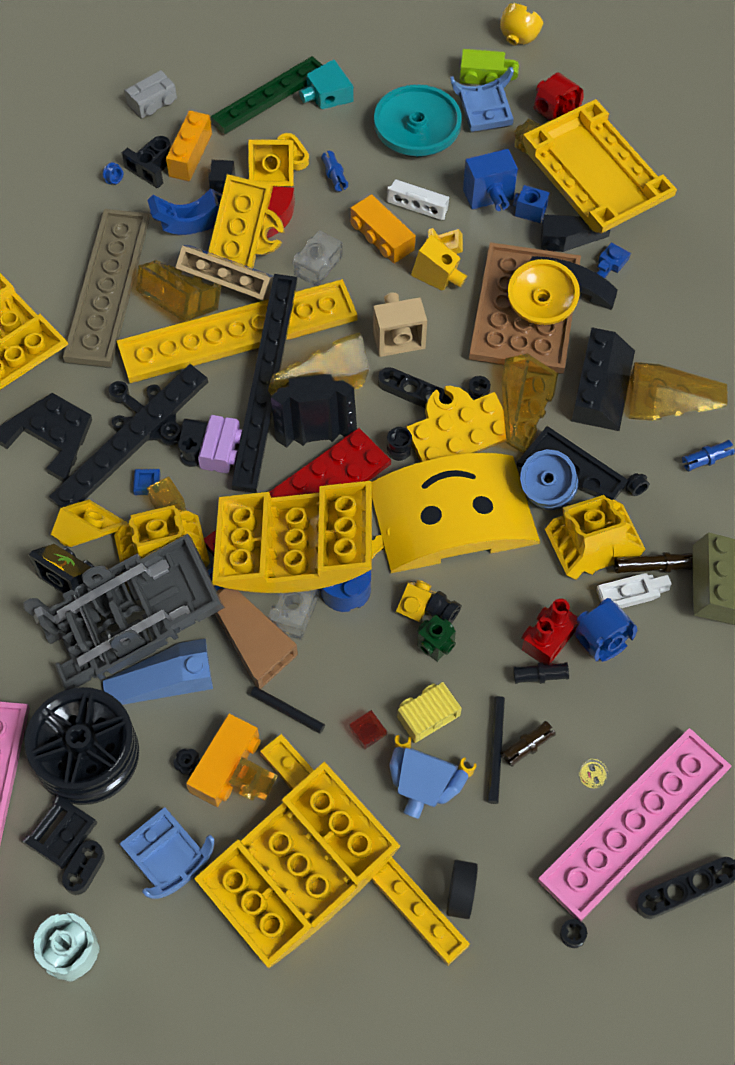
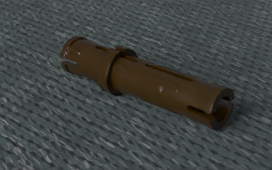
(654, 563)

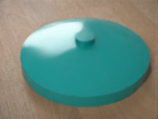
(417, 120)

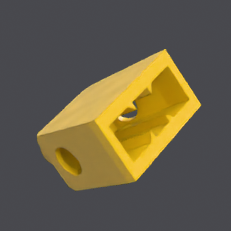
(437, 265)

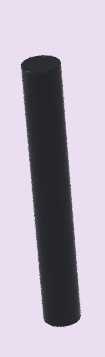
(287, 709)

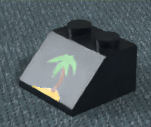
(59, 567)

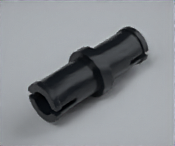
(541, 672)

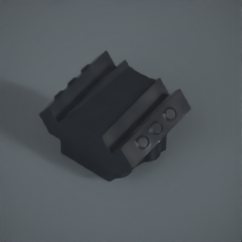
(313, 410)

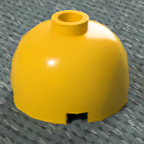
(519, 25)

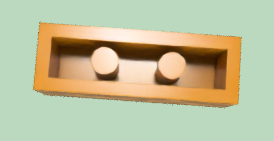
(189, 145)
(382, 229)
(220, 760)

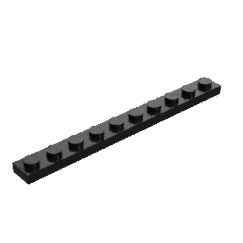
(268, 362)

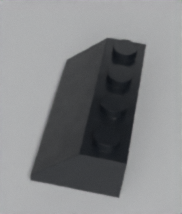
(604, 380)

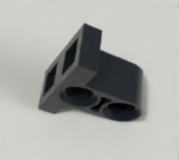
(149, 160)

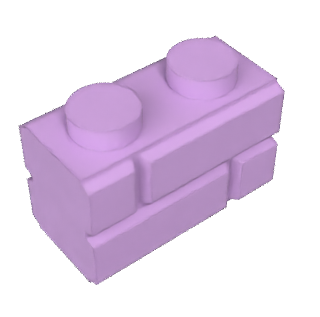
(220, 444)

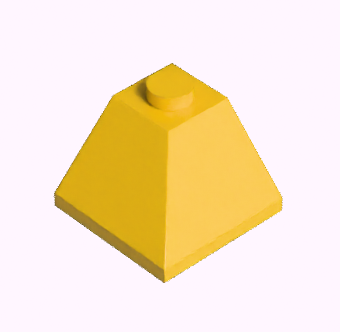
(271, 161)
(84, 523)

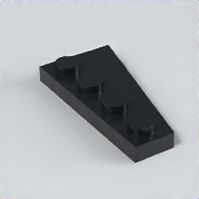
(592, 474)

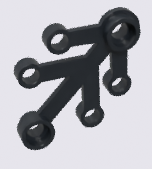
(169, 427)

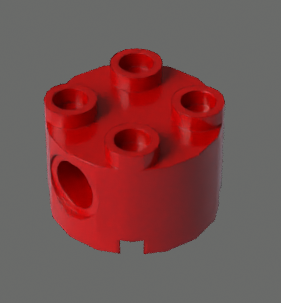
(557, 96)

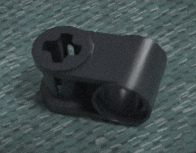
(191, 441)

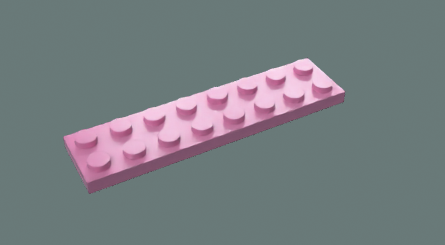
(633, 825)

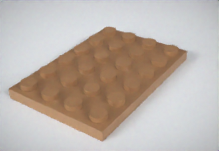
(501, 331)

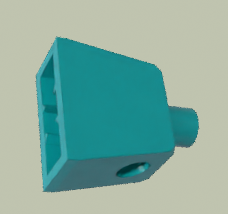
(328, 86)

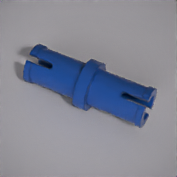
(334, 171)
(708, 455)

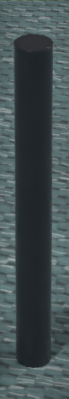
(496, 749)

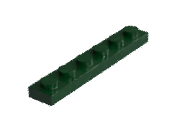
(264, 96)

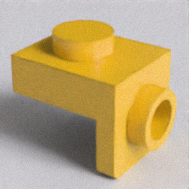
(451, 239)
(415, 600)

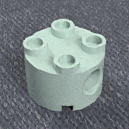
(66, 946)

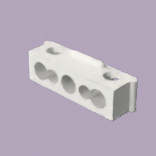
(418, 199)

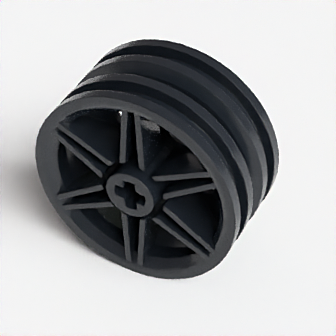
(113, 768)

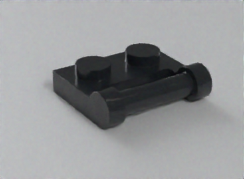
(66, 836)

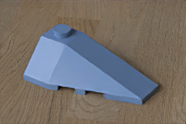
(169, 673)

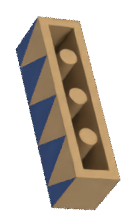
(225, 272)

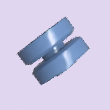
(562, 472)

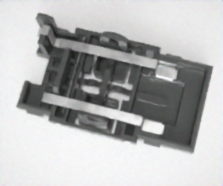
(172, 592)

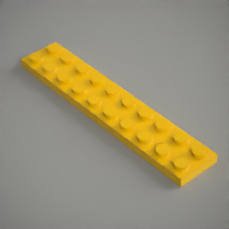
(231, 332)

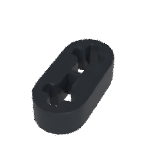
(78, 864)

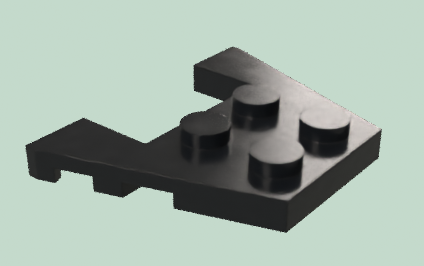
(55, 424)

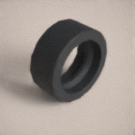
(462, 889)

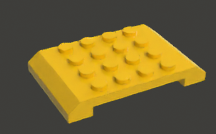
(595, 167)

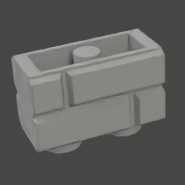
(151, 94)

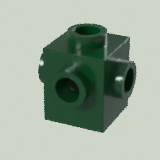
(436, 637)

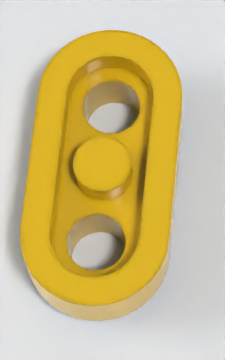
(300, 154)

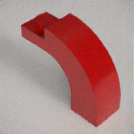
(281, 203)

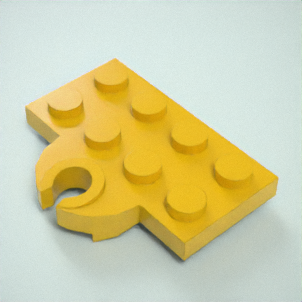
(244, 222)
(458, 426)

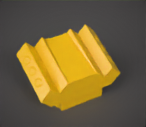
(156, 529)
(593, 535)

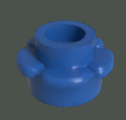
(112, 173)

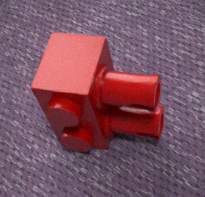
(550, 633)

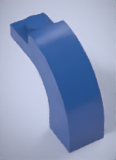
(189, 217)

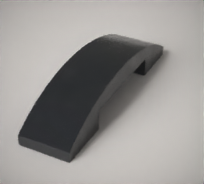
(590, 283)

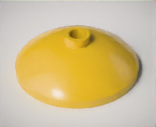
(547, 281)

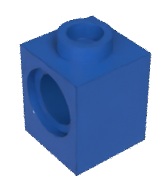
(531, 203)

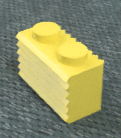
(428, 712)

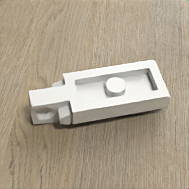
(634, 589)

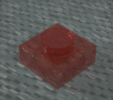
(368, 729)

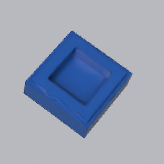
(144, 478)

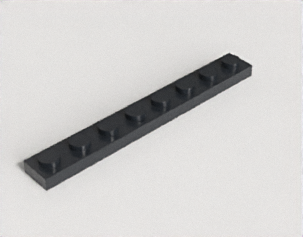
(130, 438)

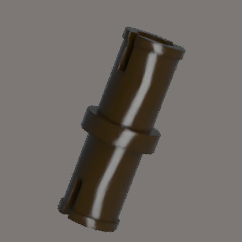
(528, 743)

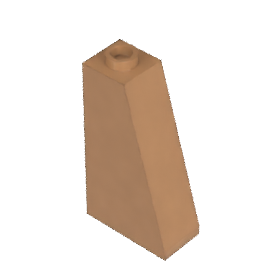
(255, 638)

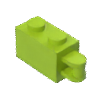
(485, 66)

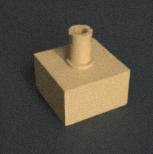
(399, 325)

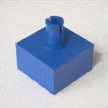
(490, 179)

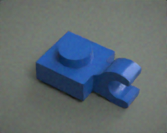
(612, 259)

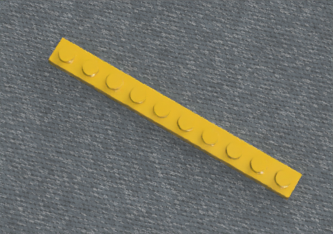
(391, 879)

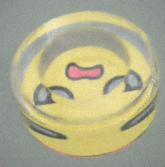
(593, 773)

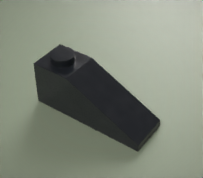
(565, 233)

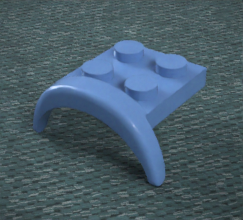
(486, 104)
(166, 854)

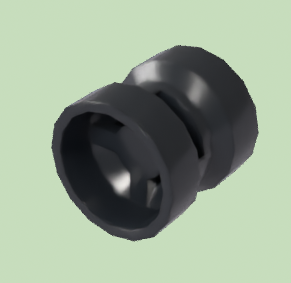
(399, 443)
(443, 607)

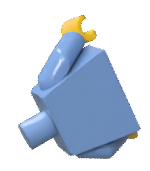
(425, 777)

